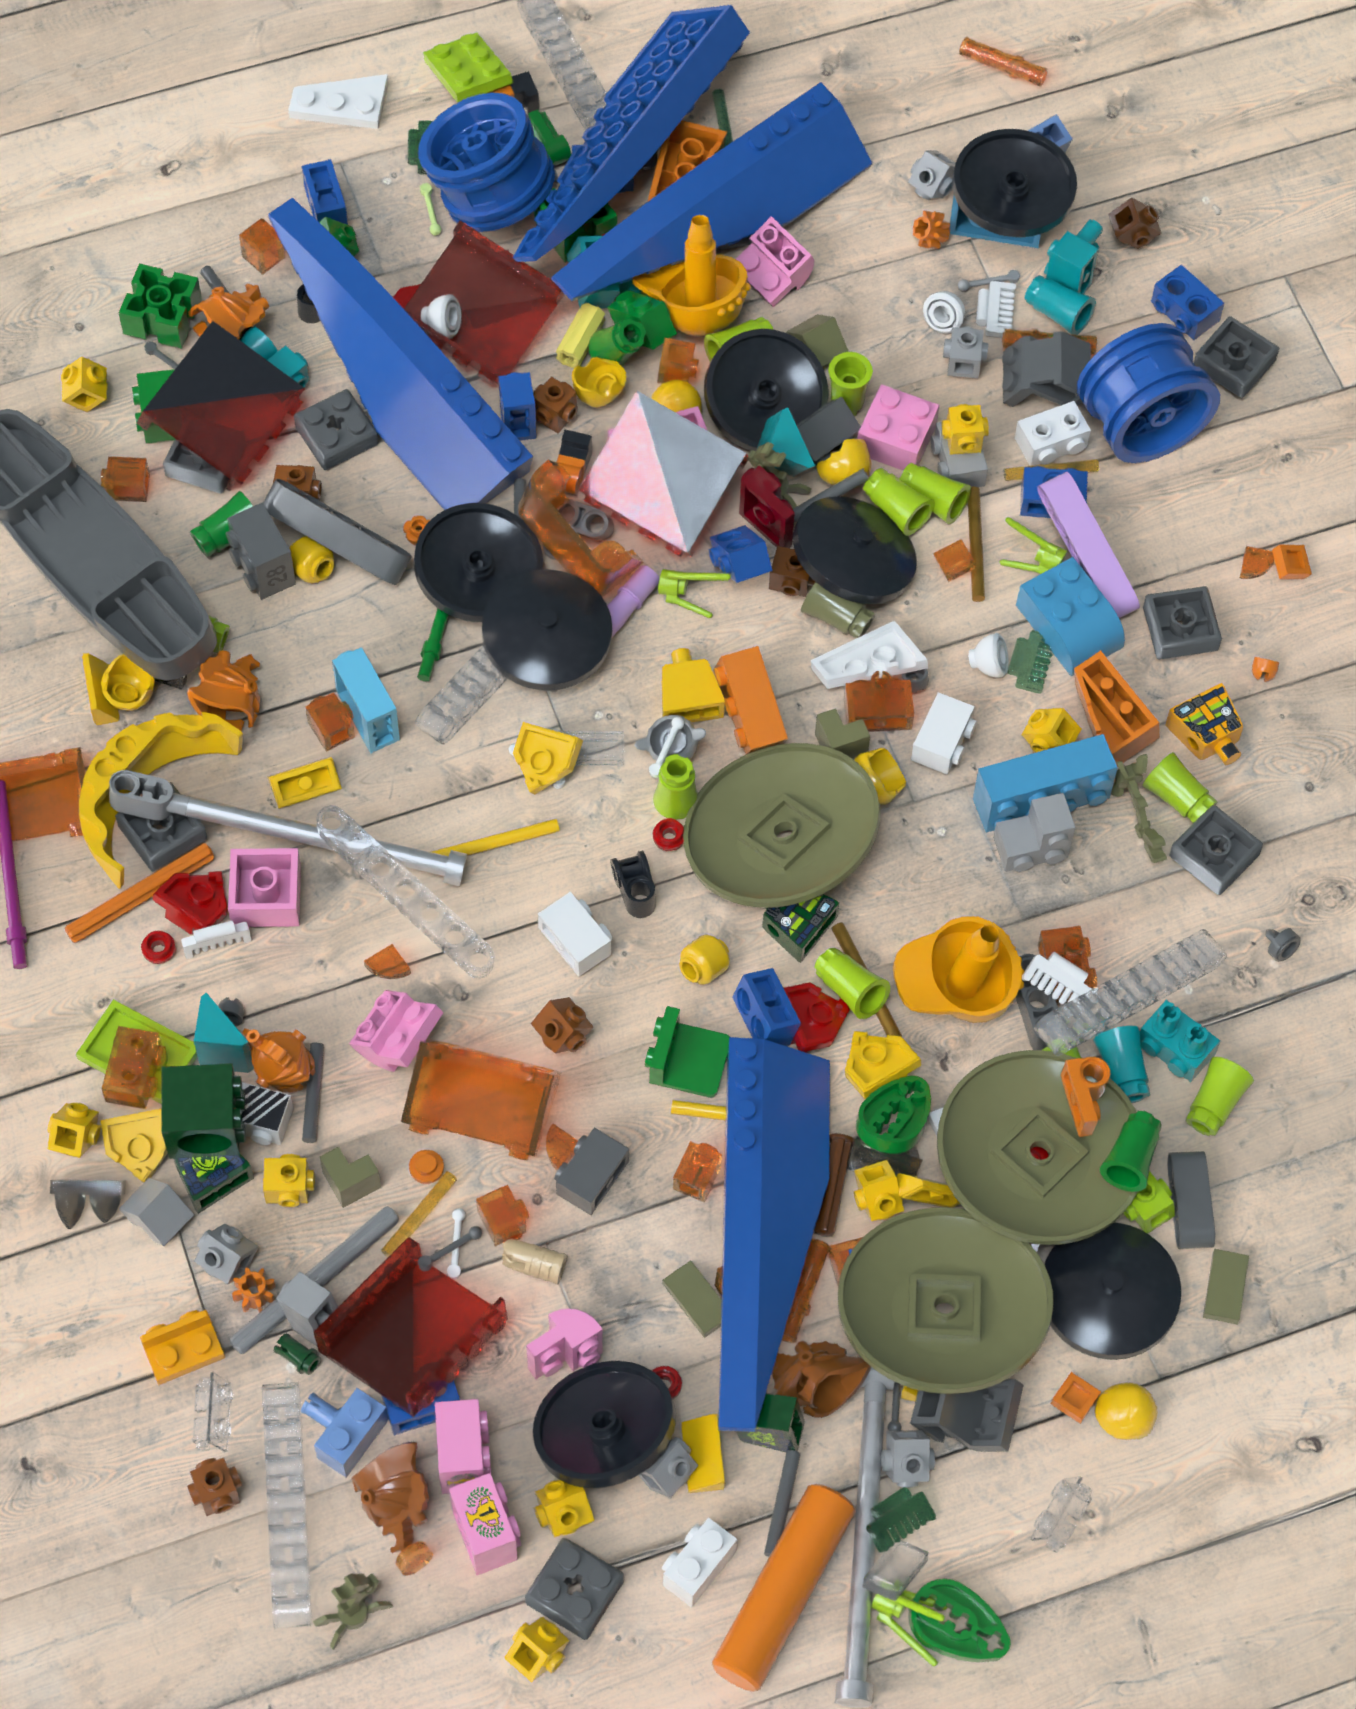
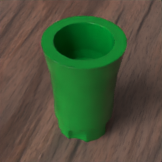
(617, 341)
(211, 532)
(1132, 1153)

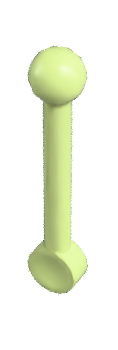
(426, 190)

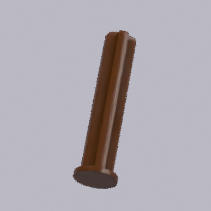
(838, 1164)

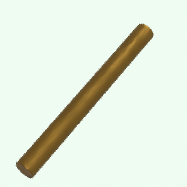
(976, 548)
(850, 949)

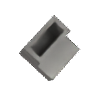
(157, 1211)

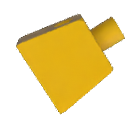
(690, 688)

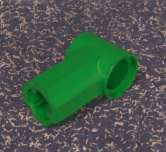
(544, 131)

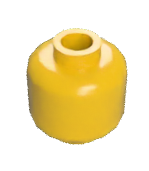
(311, 560)
(704, 959)

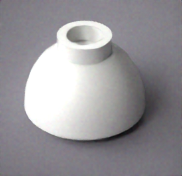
(944, 311)
(443, 315)
(990, 656)

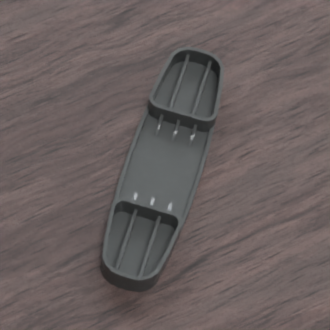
(98, 554)

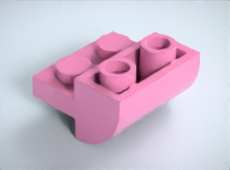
(775, 262)
(394, 1030)
(570, 1338)

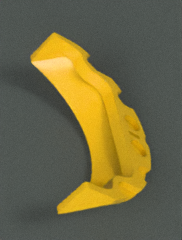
(143, 750)

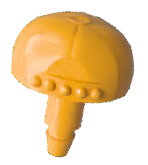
(704, 289)
(960, 971)

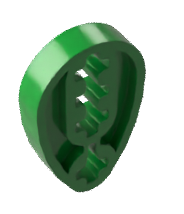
(889, 1100)
(965, 1603)

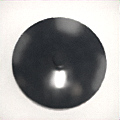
(1014, 183)
(759, 377)
(854, 550)
(470, 554)
(546, 629)
(1113, 1292)
(604, 1424)

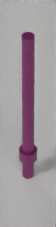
(15, 933)

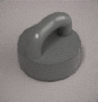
(1282, 944)

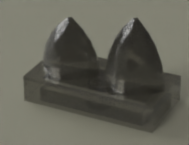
(904, 1163)
(71, 1198)

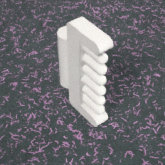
(991, 311)
(215, 934)
(1061, 972)

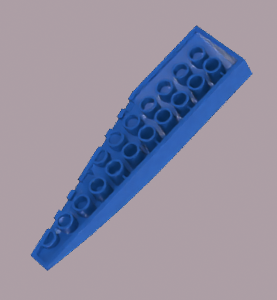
(637, 118)
(767, 172)
(402, 377)
(771, 1207)

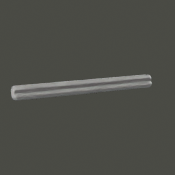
(321, 1274)

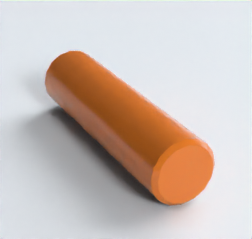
(783, 1587)

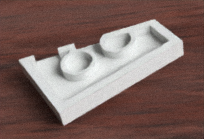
(341, 102)
(878, 650)

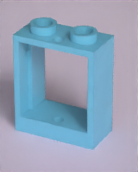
(367, 698)

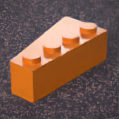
(683, 151)

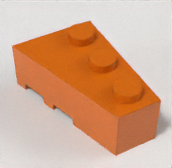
(750, 700)
(1114, 708)

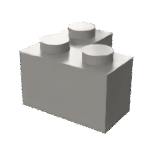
(1038, 837)

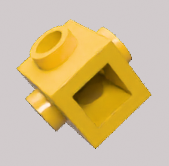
(84, 384)
(965, 429)
(1050, 729)
(73, 1129)
(287, 1180)
(878, 1191)
(562, 1508)
(537, 1648)

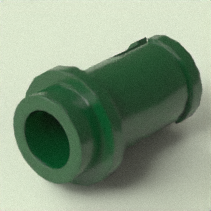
(303, 1358)

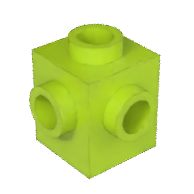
(1151, 1205)

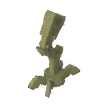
(768, 460)
(1129, 777)
(351, 1606)

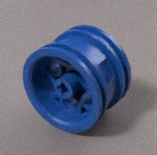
(487, 161)
(1148, 393)

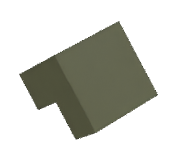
(821, 336)
(848, 738)
(350, 1180)

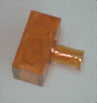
(882, 703)
(1070, 945)

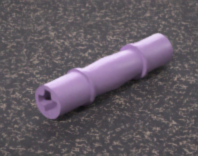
(632, 596)

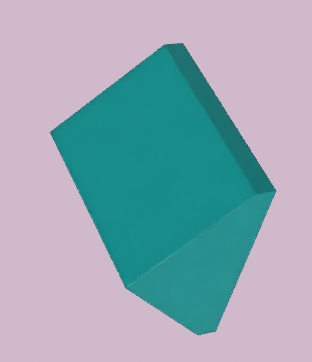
(786, 438)
(218, 1038)

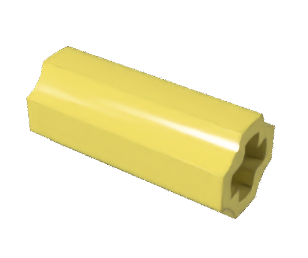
(576, 340)

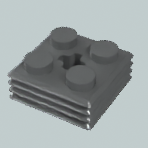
(1221, 351)
(319, 425)
(190, 468)
(1199, 624)
(1213, 831)
(161, 845)
(578, 1611)

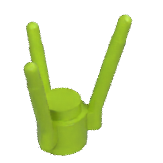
(1048, 553)
(676, 582)
(889, 1608)

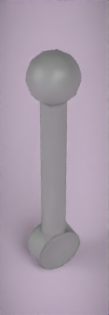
(1013, 277)

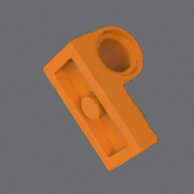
(1083, 1093)

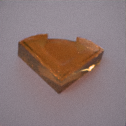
(1256, 562)
(387, 964)
(559, 1146)

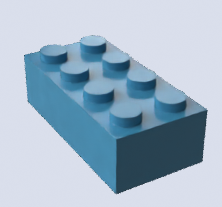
(1077, 769)

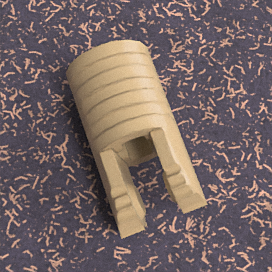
(534, 1260)

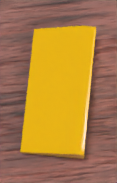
(100, 708)
(304, 782)
(926, 1191)
(704, 1441)

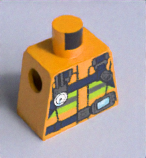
(1208, 725)

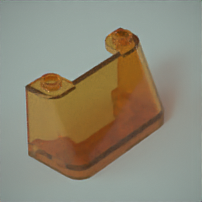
(539, 507)
(44, 793)
(480, 1096)

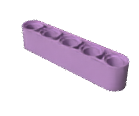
(1087, 541)

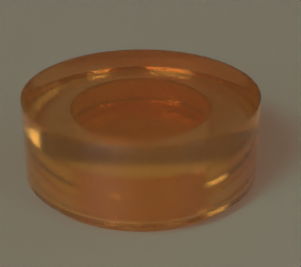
(413, 1558)

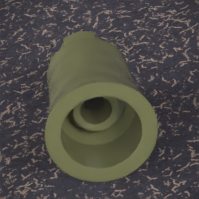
(840, 613)

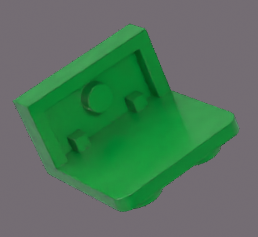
(686, 1056)

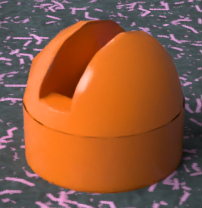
(1265, 666)

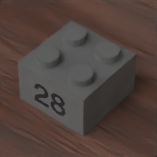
(260, 551)

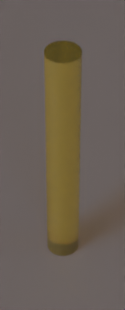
(1087, 465)
(420, 1213)

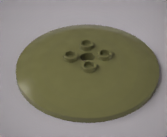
(774, 790)
(987, 1158)
(951, 1258)

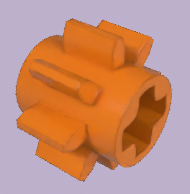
(931, 229)
(250, 1280)

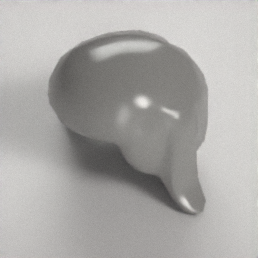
(684, 743)

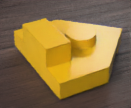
(545, 755)
(878, 1061)
(135, 1142)

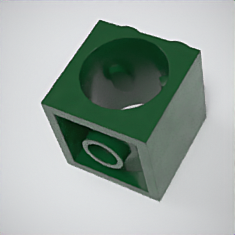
(202, 1111)

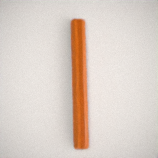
(137, 893)

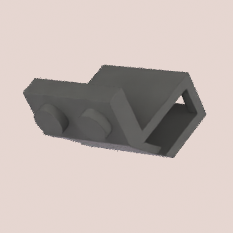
(1044, 368)
(976, 1419)

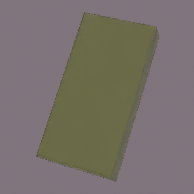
(1225, 1286)
(695, 1297)

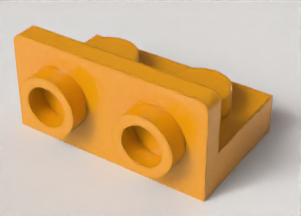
(181, 1346)

